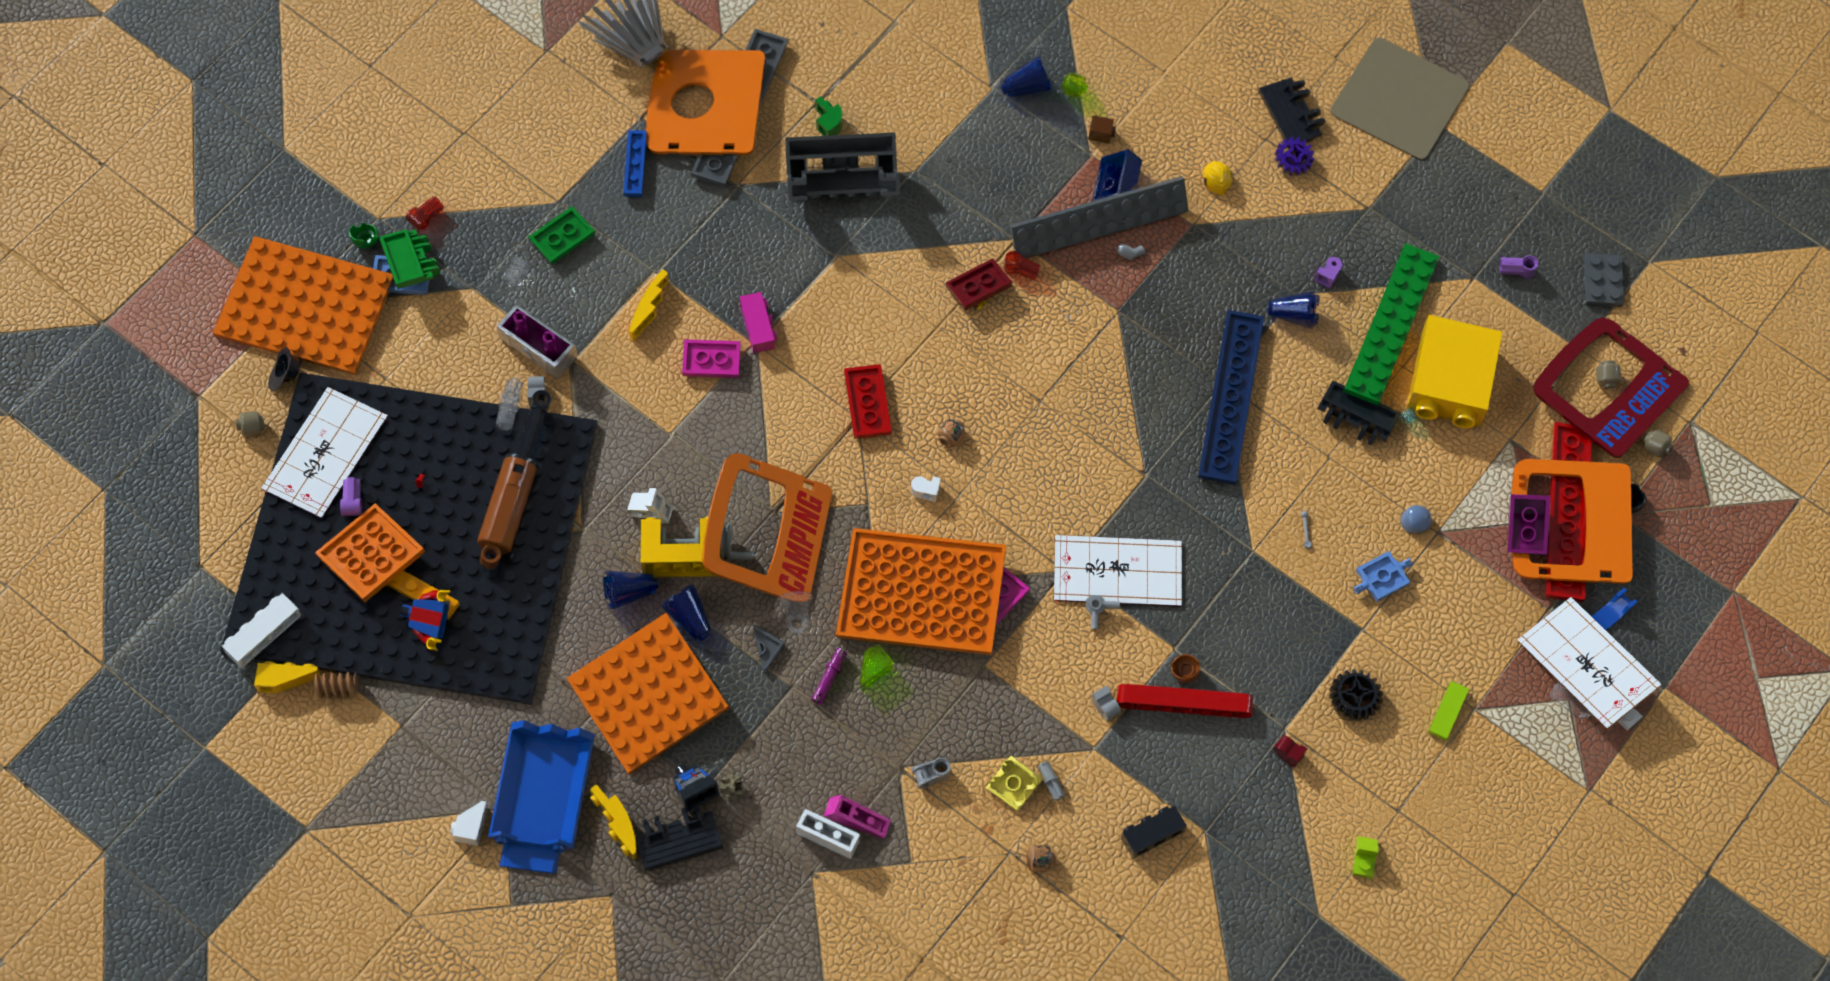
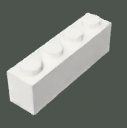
(261, 630)

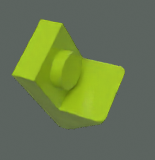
(1365, 857)

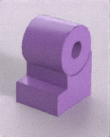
(1328, 275)

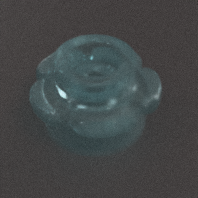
(1408, 416)

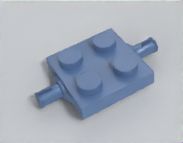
(1383, 576)

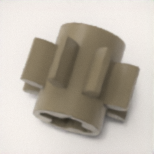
(731, 786)

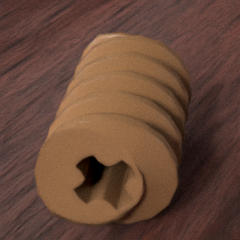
(336, 686)

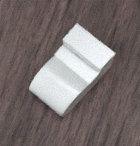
(925, 489)

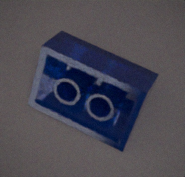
(1117, 174)

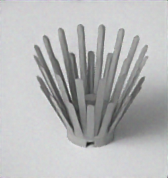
(638, 38)

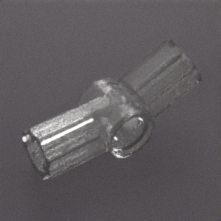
(509, 404)

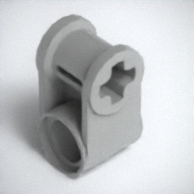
(930, 774)

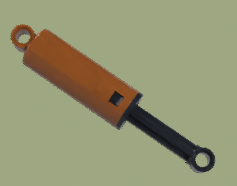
(512, 489)

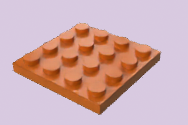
(370, 552)

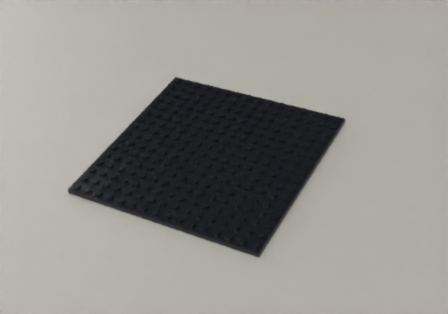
(504, 612)

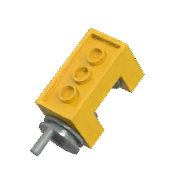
(680, 556)

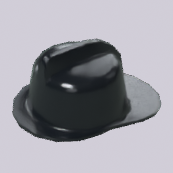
(285, 369)

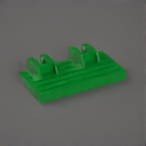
(407, 257)

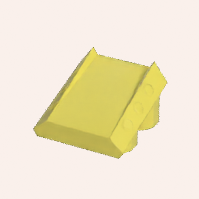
(1014, 782)

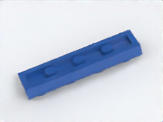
(635, 163)

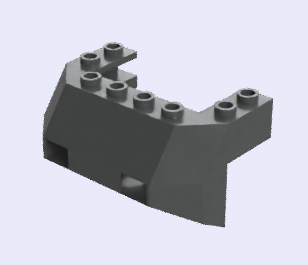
(840, 166)

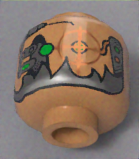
(951, 433)
(1040, 858)

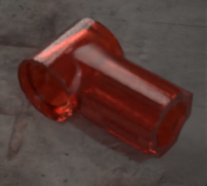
(421, 216)
(1022, 266)

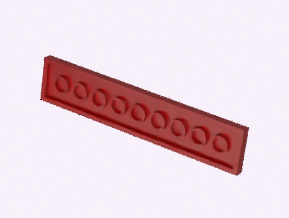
(1567, 512)

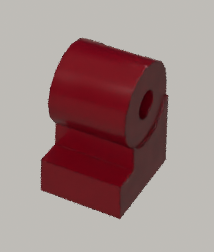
(1289, 750)

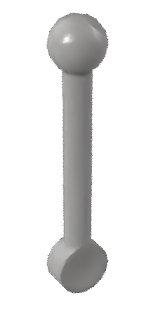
(1307, 544)

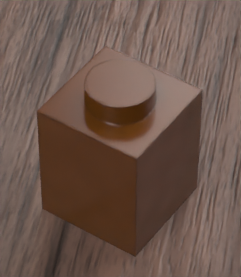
(1101, 129)

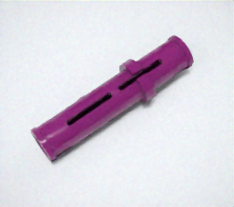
(832, 670)

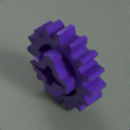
(1292, 158)

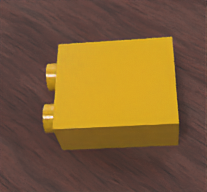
(1454, 371)

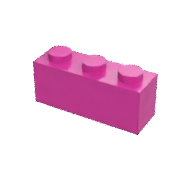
(758, 322)

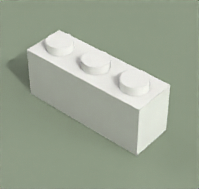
(827, 833)

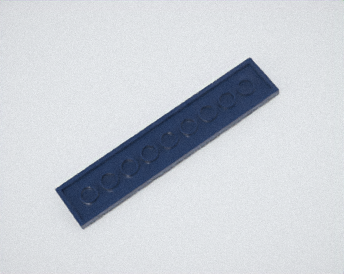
(1231, 397)

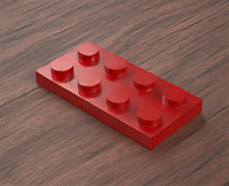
(867, 401)

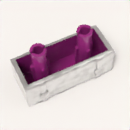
(537, 341)

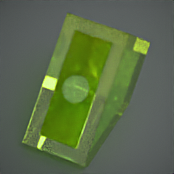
(874, 666)

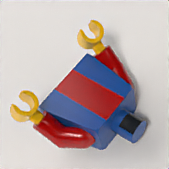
(428, 616)

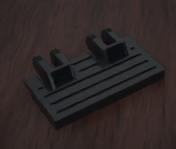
(1288, 115)
(1358, 411)
(678, 842)

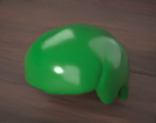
(364, 235)

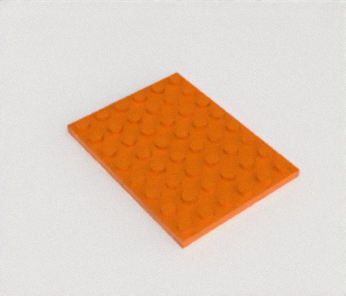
(304, 303)
(921, 591)

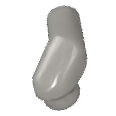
(1130, 253)

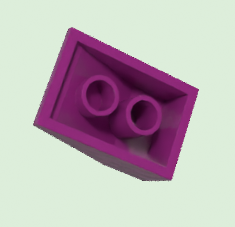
(1528, 523)

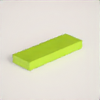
(1448, 710)

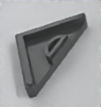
(768, 647)

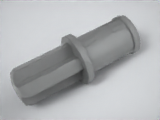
(1051, 780)

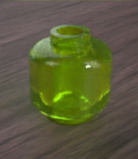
(1074, 85)

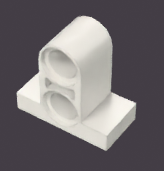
(650, 505)

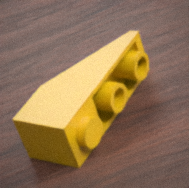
(279, 677)

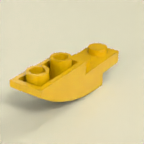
(621, 826)

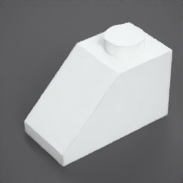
(470, 824)

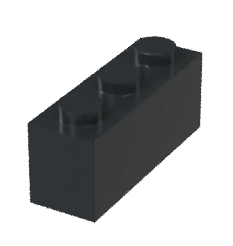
(1153, 831)

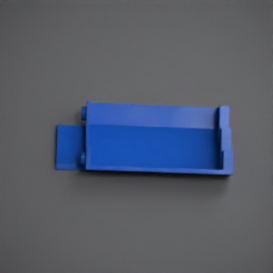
(540, 794)

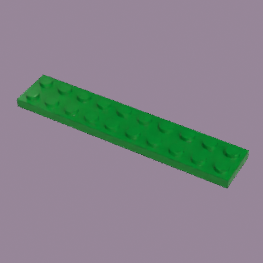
(1391, 324)

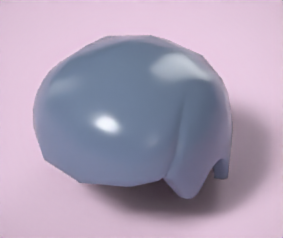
(1416, 519)

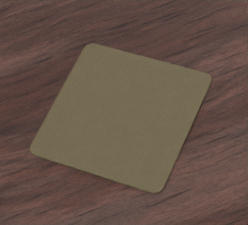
(1399, 98)

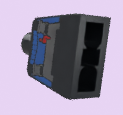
(694, 786)

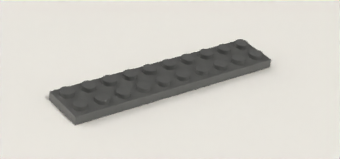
(718, 168)
(1099, 217)

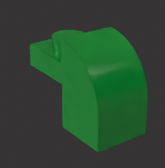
(831, 117)

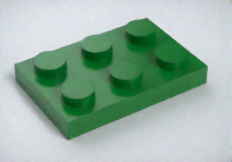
(561, 235)

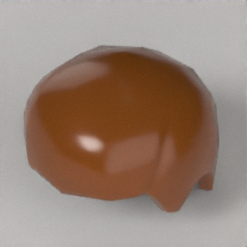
(1185, 668)

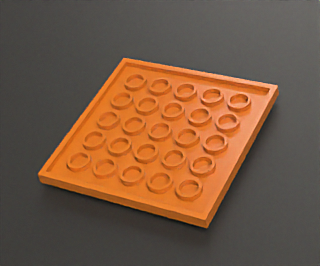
(647, 693)

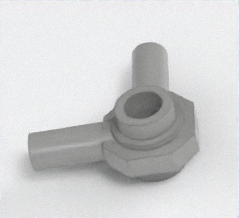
(1095, 605)

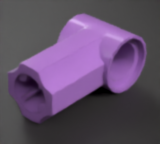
(1516, 266)
(351, 503)

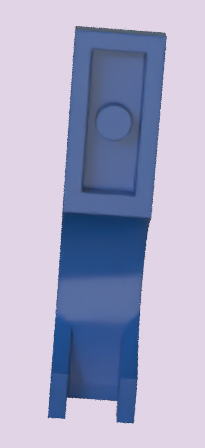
(1614, 610)

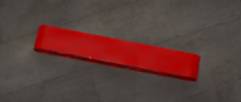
(1185, 700)

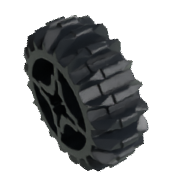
(1370, 691)

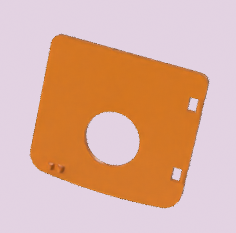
(736, 84)

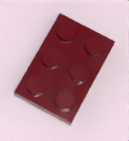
(978, 284)

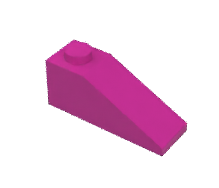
(855, 816)

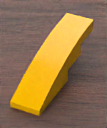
(646, 309)

